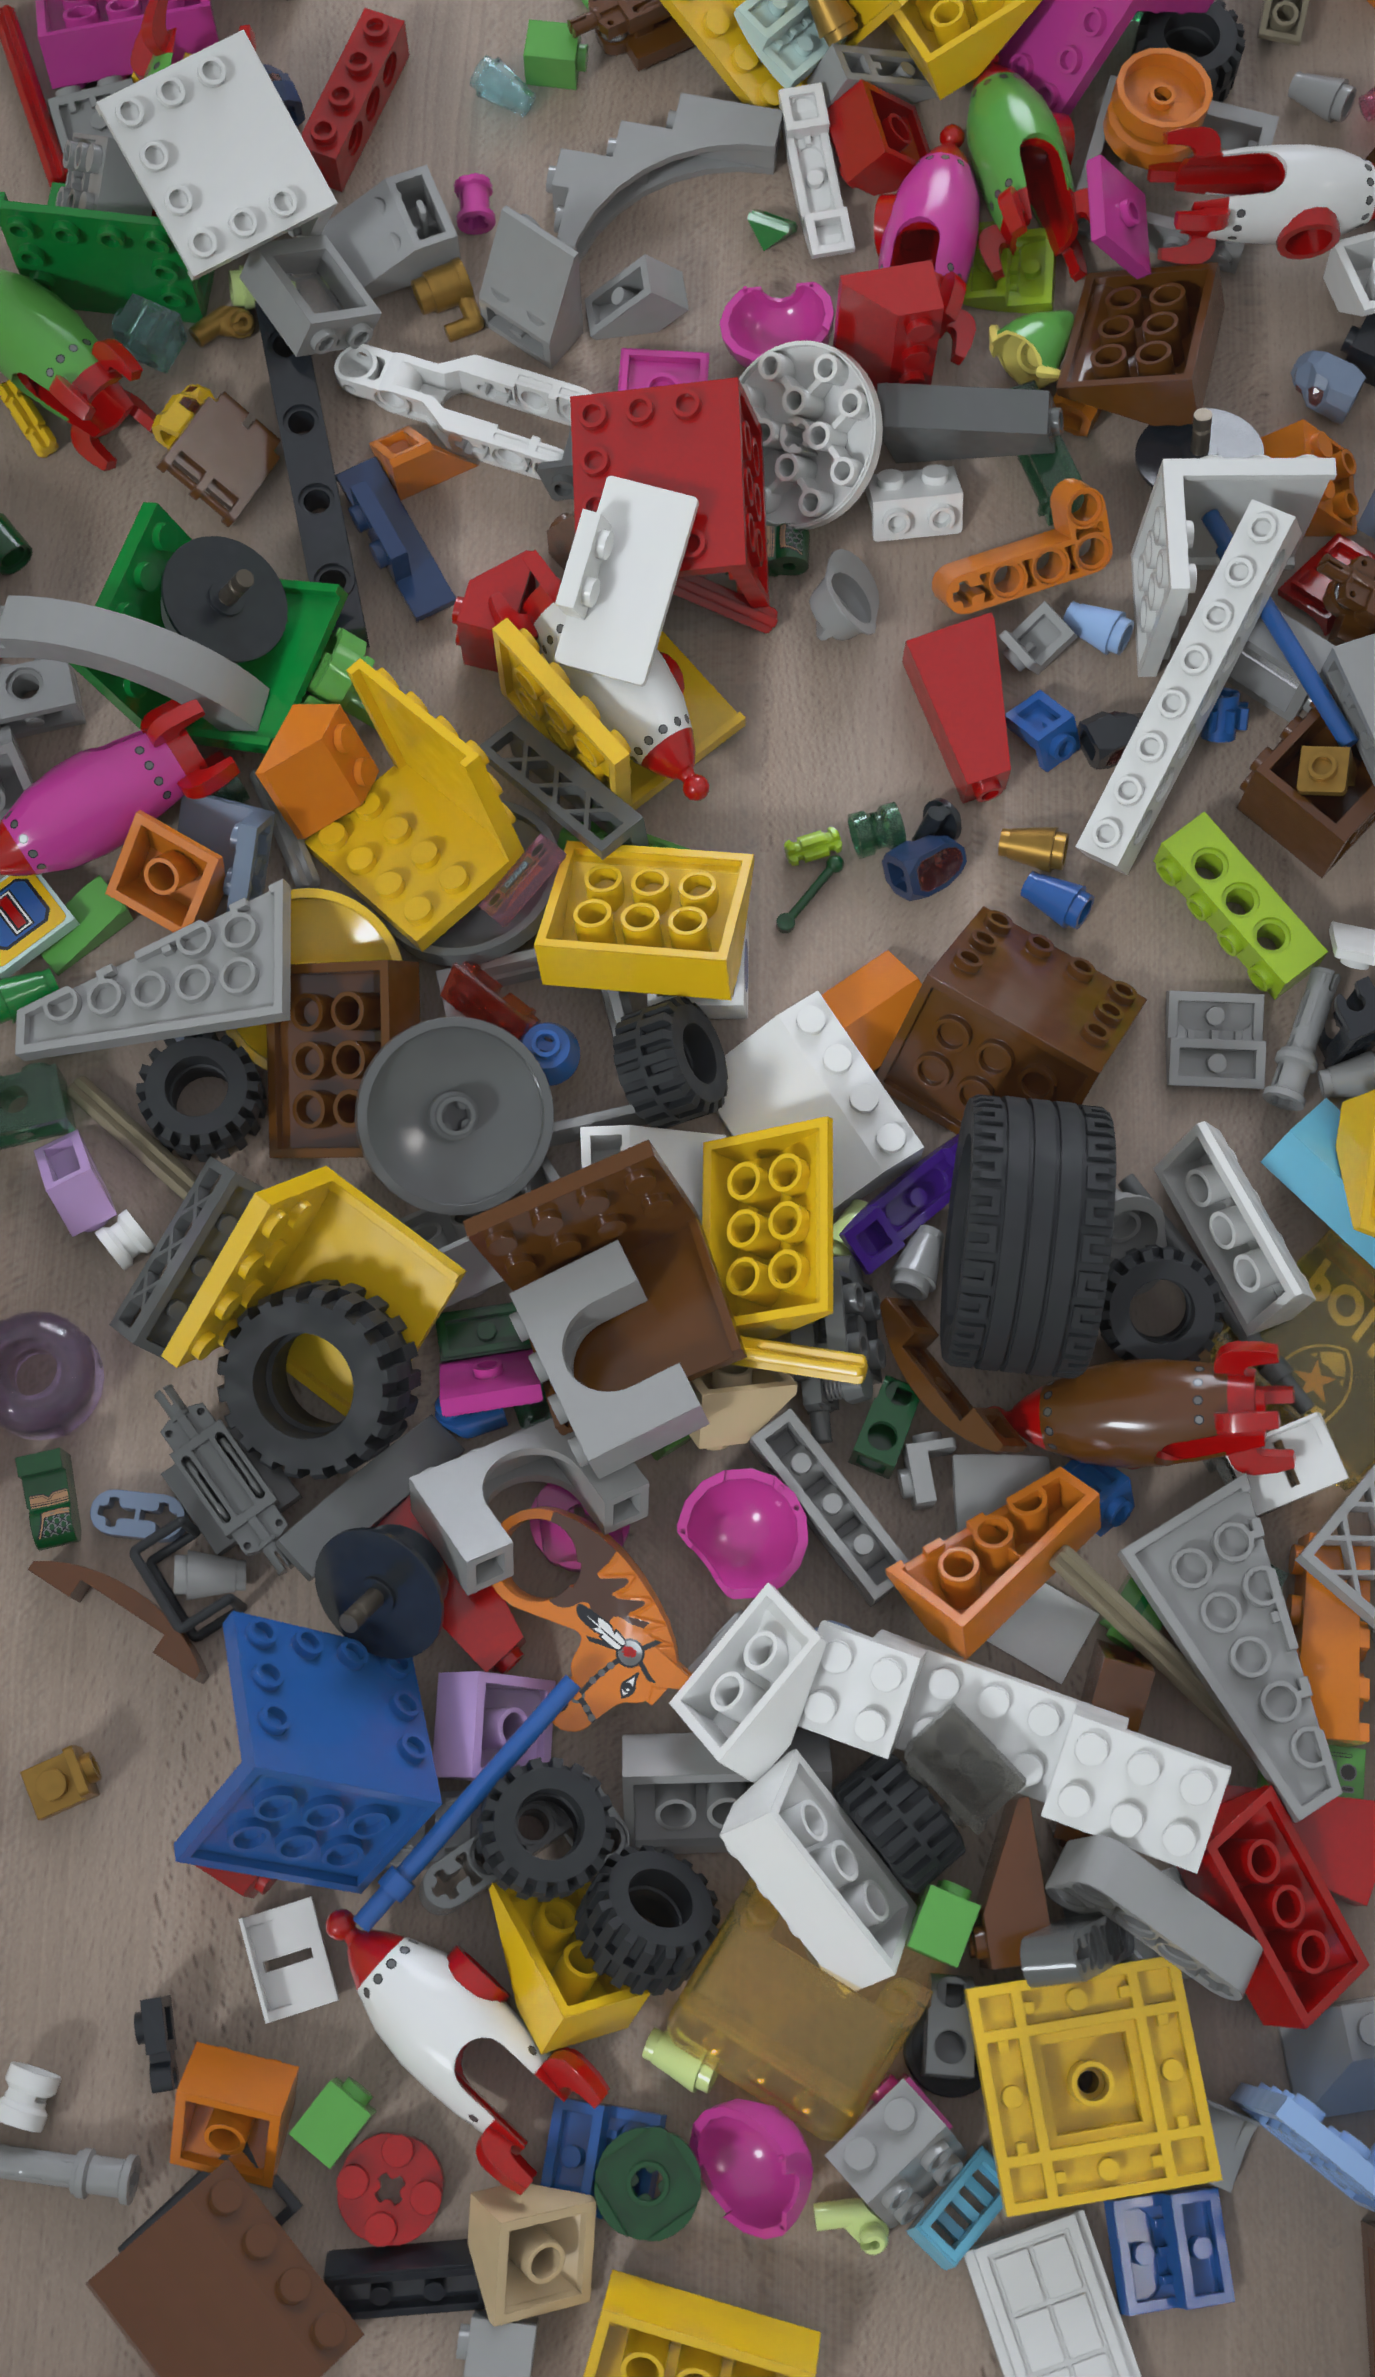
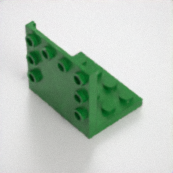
(101, 257)
(286, 669)

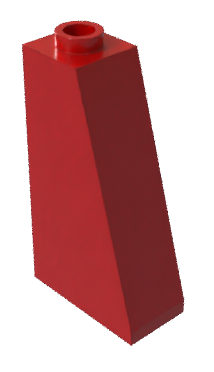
(963, 701)
(478, 1621)
(1339, 1842)

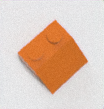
(316, 768)
(167, 875)
(229, 2102)

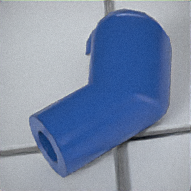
(472, 1424)

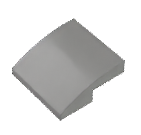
(1215, 1039)
(986, 1481)

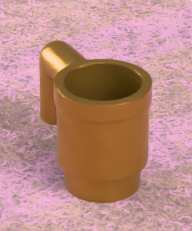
(445, 289)

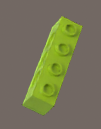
(1237, 881)

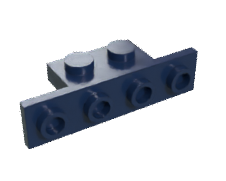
(395, 539)

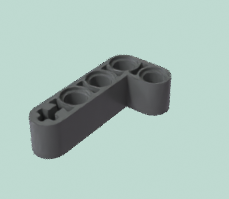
(555, 1825)
(1074, 1949)

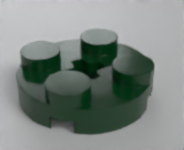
(679, 2189)

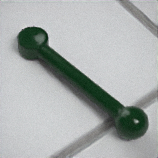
(786, 921)

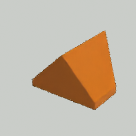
(415, 462)

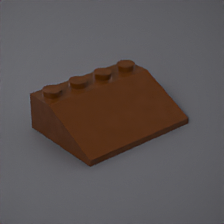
(1145, 343)
(320, 1055)
(223, 2291)

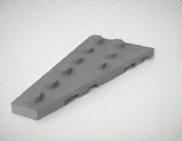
(183, 985)

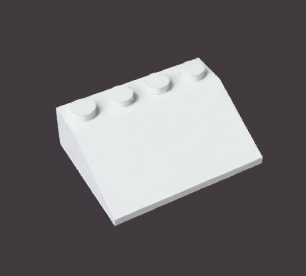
(811, 1069)

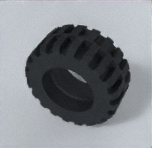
(263, 1401)

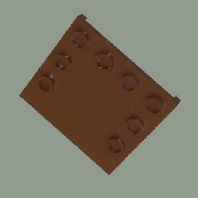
(1006, 1020)
(660, 1231)

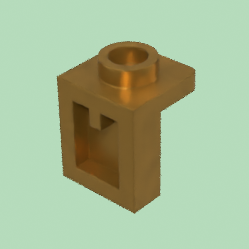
(1326, 770)
(62, 1782)

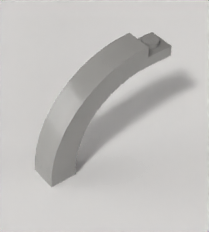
(135, 652)

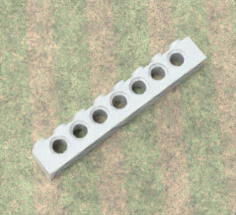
(1190, 686)

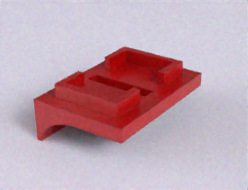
(1307, 585)

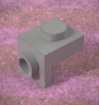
(1037, 640)
(916, 1477)

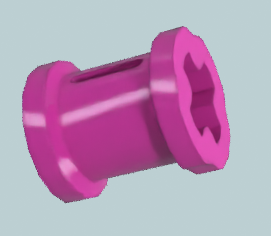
(475, 212)

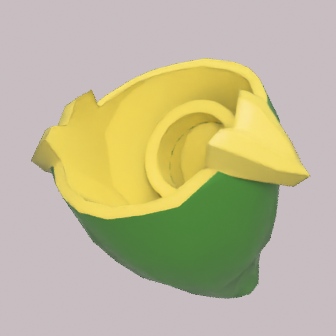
(1033, 345)

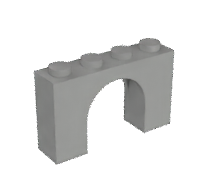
(608, 1426)
(455, 1499)

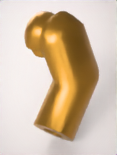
(223, 321)

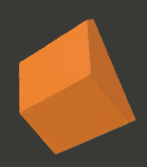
(874, 1005)

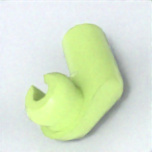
(856, 2219)

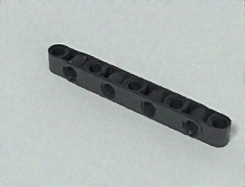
(311, 473)

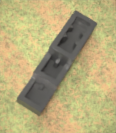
(369, 1493)

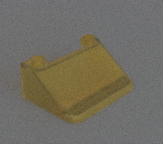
(788, 2025)

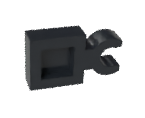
(156, 2030)

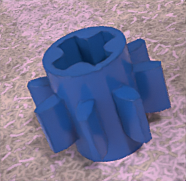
(1226, 717)

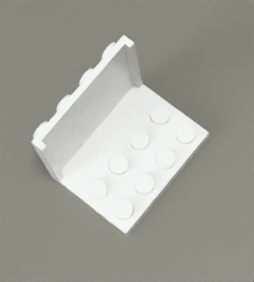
(218, 155)
(1177, 544)

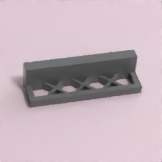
(569, 780)
(187, 1257)

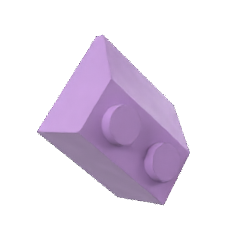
(479, 1715)

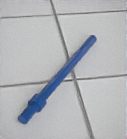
(1290, 647)
(398, 1881)

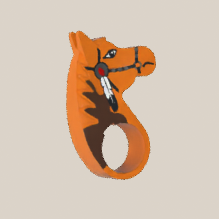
(623, 1628)

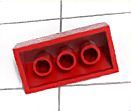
(891, 322)
(1272, 1890)

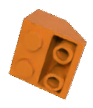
(1339, 503)

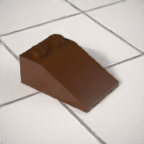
(1010, 1891)

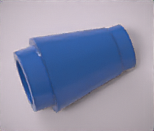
(1059, 899)

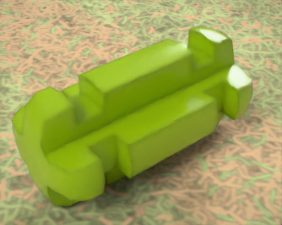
(813, 846)

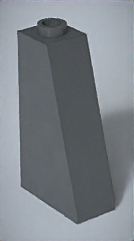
(966, 422)

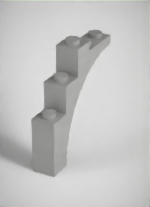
(697, 141)

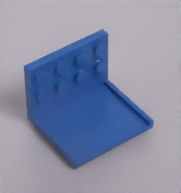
(329, 1759)

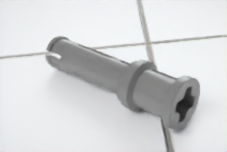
(1298, 1057)
(81, 2173)

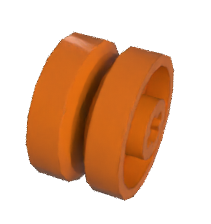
(1152, 96)

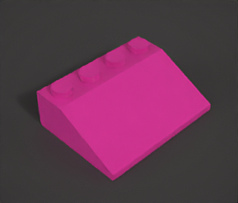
(96, 37)

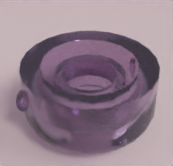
(71, 1393)

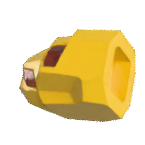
(178, 412)

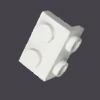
(915, 503)

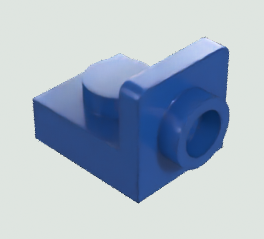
(1045, 728)
(1114, 1491)

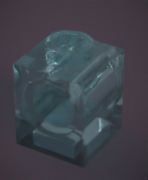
(150, 332)

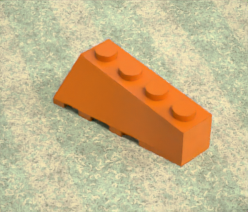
(994, 1565)
(1331, 1645)

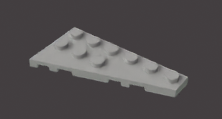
(1230, 1621)

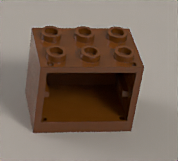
(1308, 826)

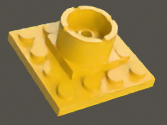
(1139, 2121)

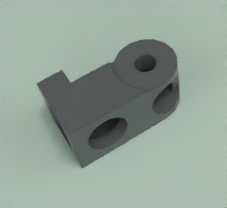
(947, 2029)

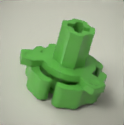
(331, 679)

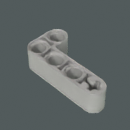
(1113, 1879)

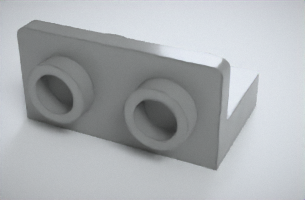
(76, 111)

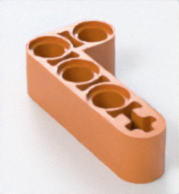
(1022, 556)

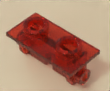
(476, 997)

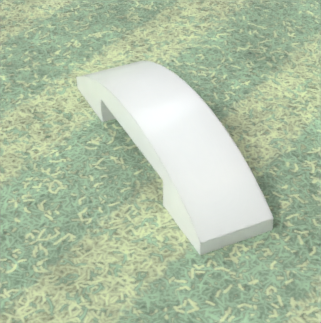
(814, 171)

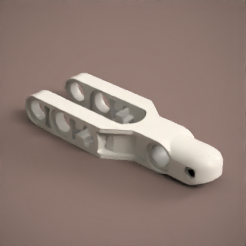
(421, 388)

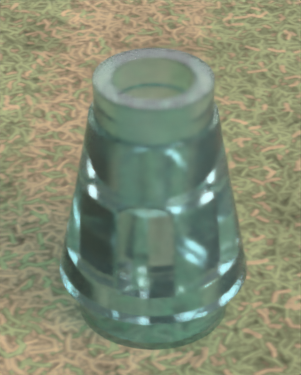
(501, 86)

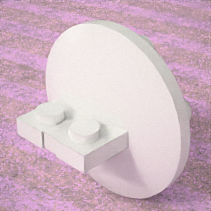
(817, 431)

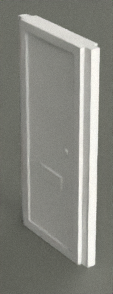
(1050, 2302)

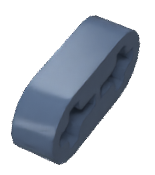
(140, 1504)

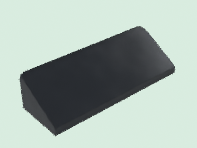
(404, 2279)

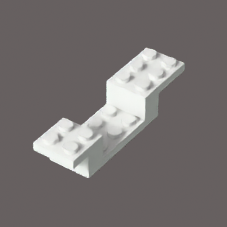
(1071, 1752)

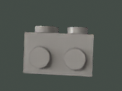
(898, 2155)

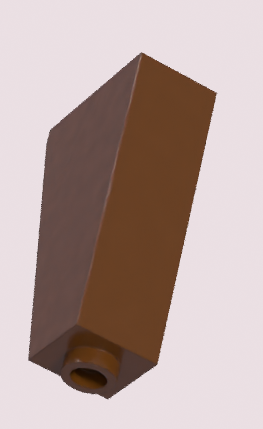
(1117, 1683)

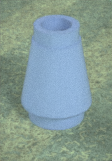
(1100, 627)

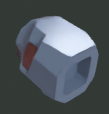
(1327, 383)

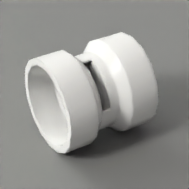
(27, 2096)

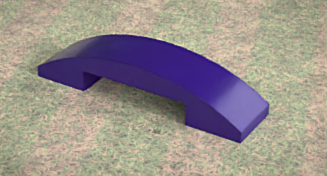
(901, 1208)

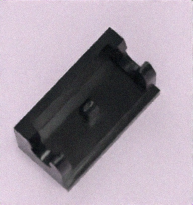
(1356, 1025)

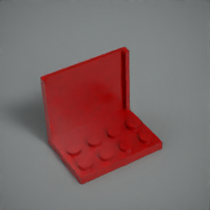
(690, 442)

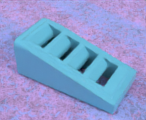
(921, 2232)

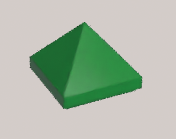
(770, 227)

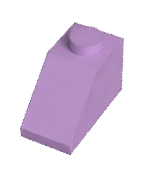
(74, 1184)

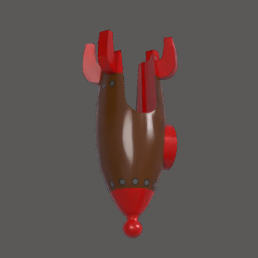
(1161, 1412)

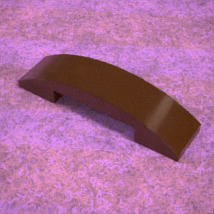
(909, 1337)
(77, 1580)

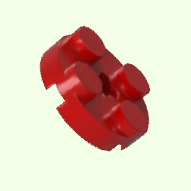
(358, 2182)

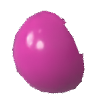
(760, 322)
(745, 1530)
(753, 2165)

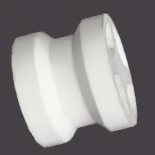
(125, 1240)

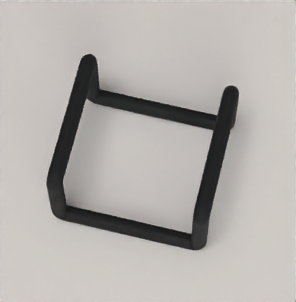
(161, 1590)

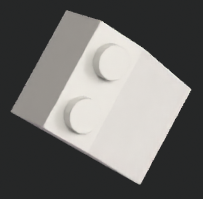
(753, 1686)

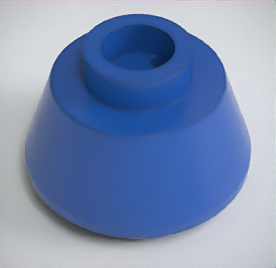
(554, 1050)

